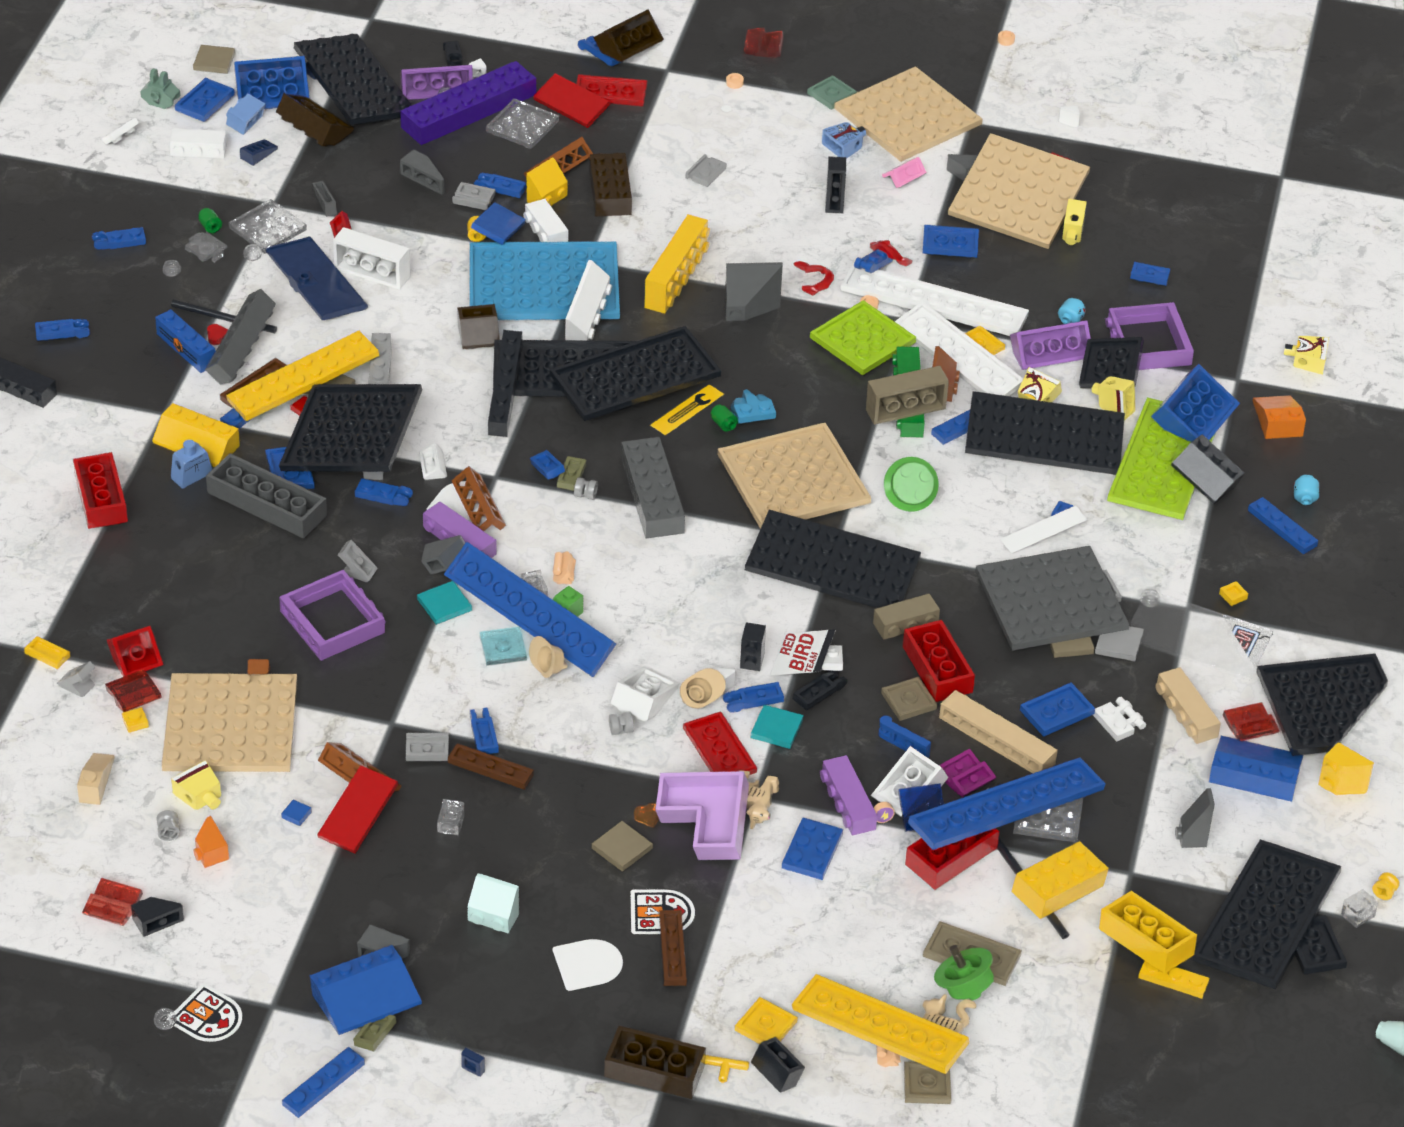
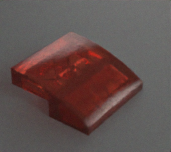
(763, 44)
(133, 690)
(1250, 722)
(112, 902)

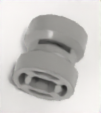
(586, 488)
(621, 723)
(168, 825)

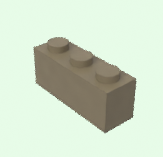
(894, 618)

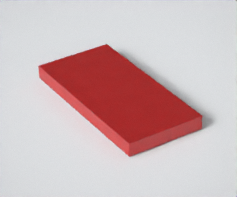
(615, 90)
(571, 100)
(718, 744)
(357, 809)

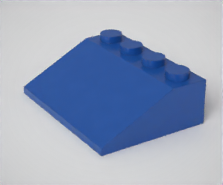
(271, 79)
(1195, 406)
(1255, 768)
(364, 989)

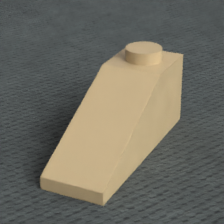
(94, 778)

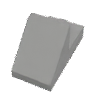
(357, 563)
(78, 680)

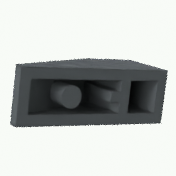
(421, 170)
(1196, 822)

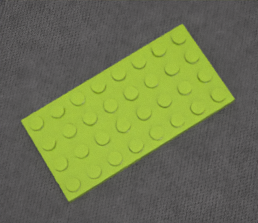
(1146, 474)

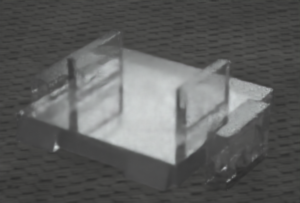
(205, 247)

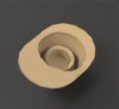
(546, 657)
(702, 688)

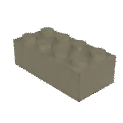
(907, 395)

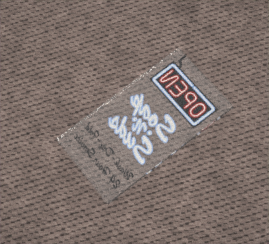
(1202, 636)

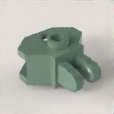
(160, 89)

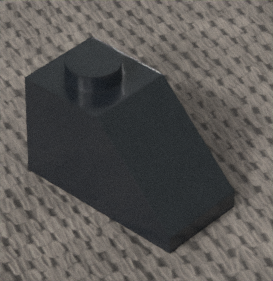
(156, 914)

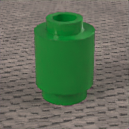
(210, 220)
(724, 417)

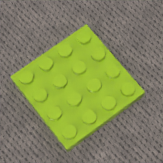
(862, 337)

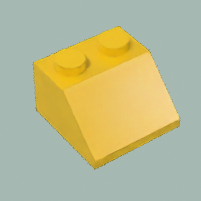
(546, 183)
(1345, 771)

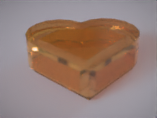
(646, 814)

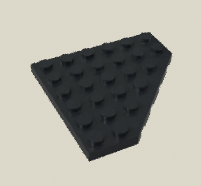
(1321, 698)

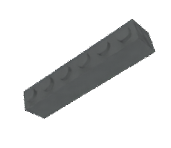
(240, 337)

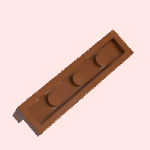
(568, 151)
(481, 496)
(345, 761)

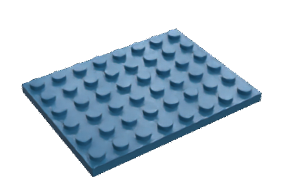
(538, 277)

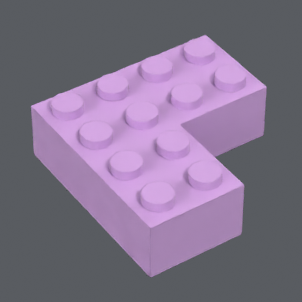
(711, 800)

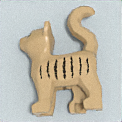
(760, 799)
(936, 1008)

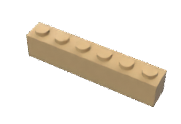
(997, 733)

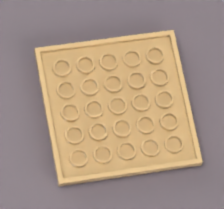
(908, 113)
(1018, 190)
(794, 474)
(230, 722)

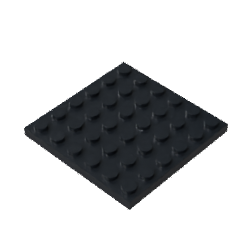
(351, 427)

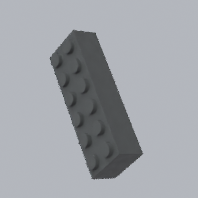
(652, 487)
(266, 495)

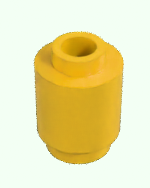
(473, 234)

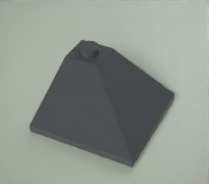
(752, 289)

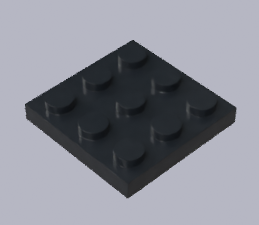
(1111, 358)

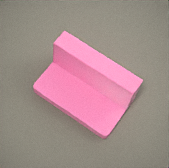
(906, 172)

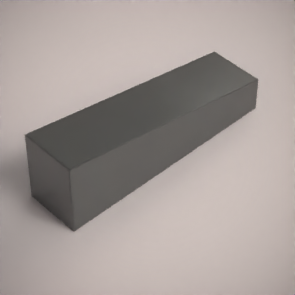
(325, 198)

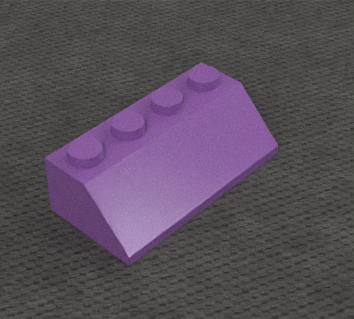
(427, 82)
(1050, 344)

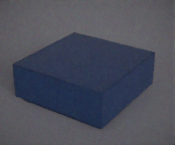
(472, 1062)

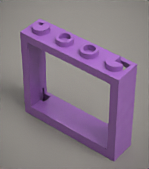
(1154, 313)
(319, 589)

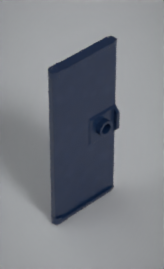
(316, 278)

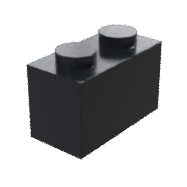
(752, 646)
(777, 1064)

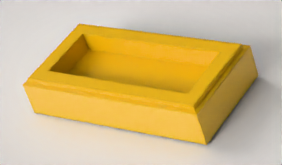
(47, 652)

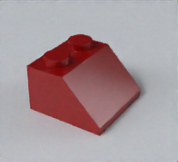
(135, 651)

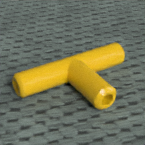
(725, 1065)

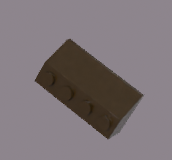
(629, 37)
(313, 119)

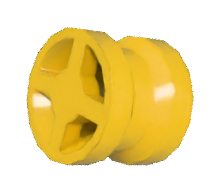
(1385, 886)

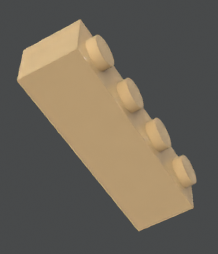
(1188, 705)

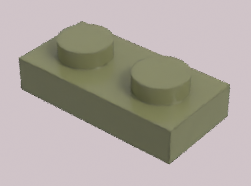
(573, 468)
(373, 1033)

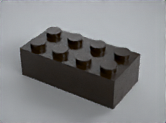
(610, 184)
(655, 1062)

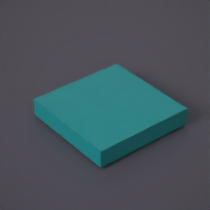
(444, 602)
(777, 726)

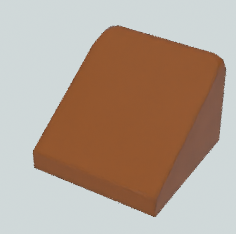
(258, 666)

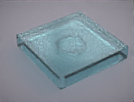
(503, 646)

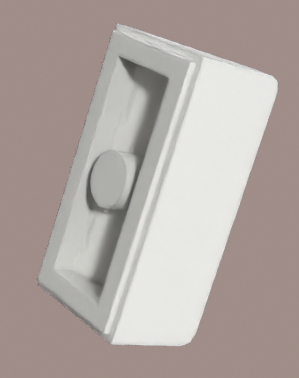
(432, 462)

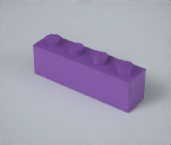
(447, 523)
(848, 795)

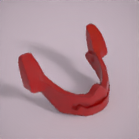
(892, 253)
(824, 284)

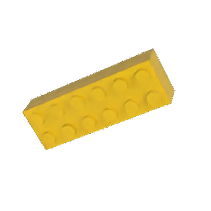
(676, 264)

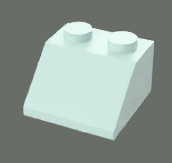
(493, 903)

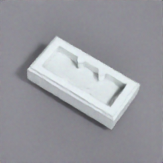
(833, 659)

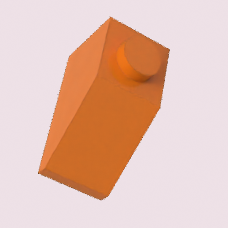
(210, 844)

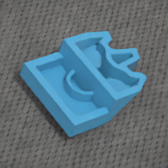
(752, 407)

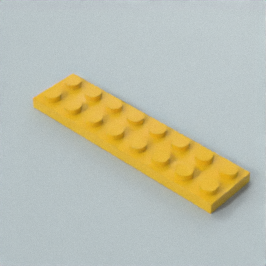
(302, 375)
(881, 1023)

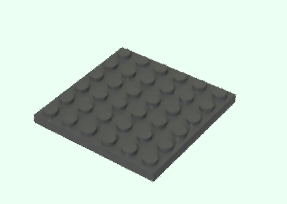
(1051, 597)

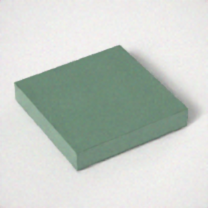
(830, 91)

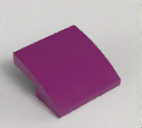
(966, 773)

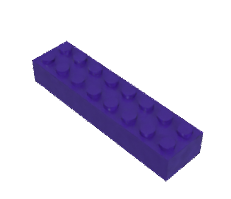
(467, 102)

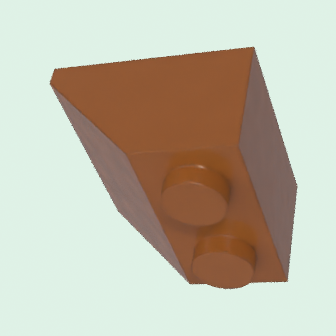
(949, 367)

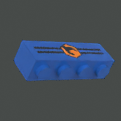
(184, 340)

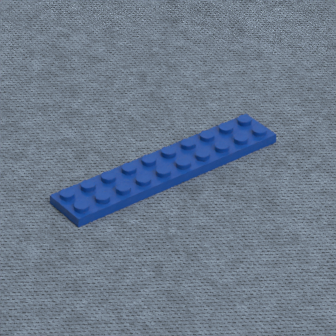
(530, 608)
(1006, 803)

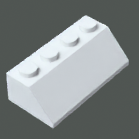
(587, 303)

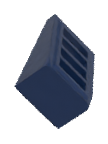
(254, 153)

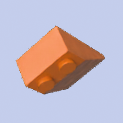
(1280, 416)

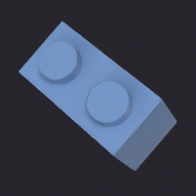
(245, 113)

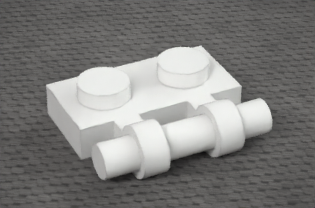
(1115, 723)

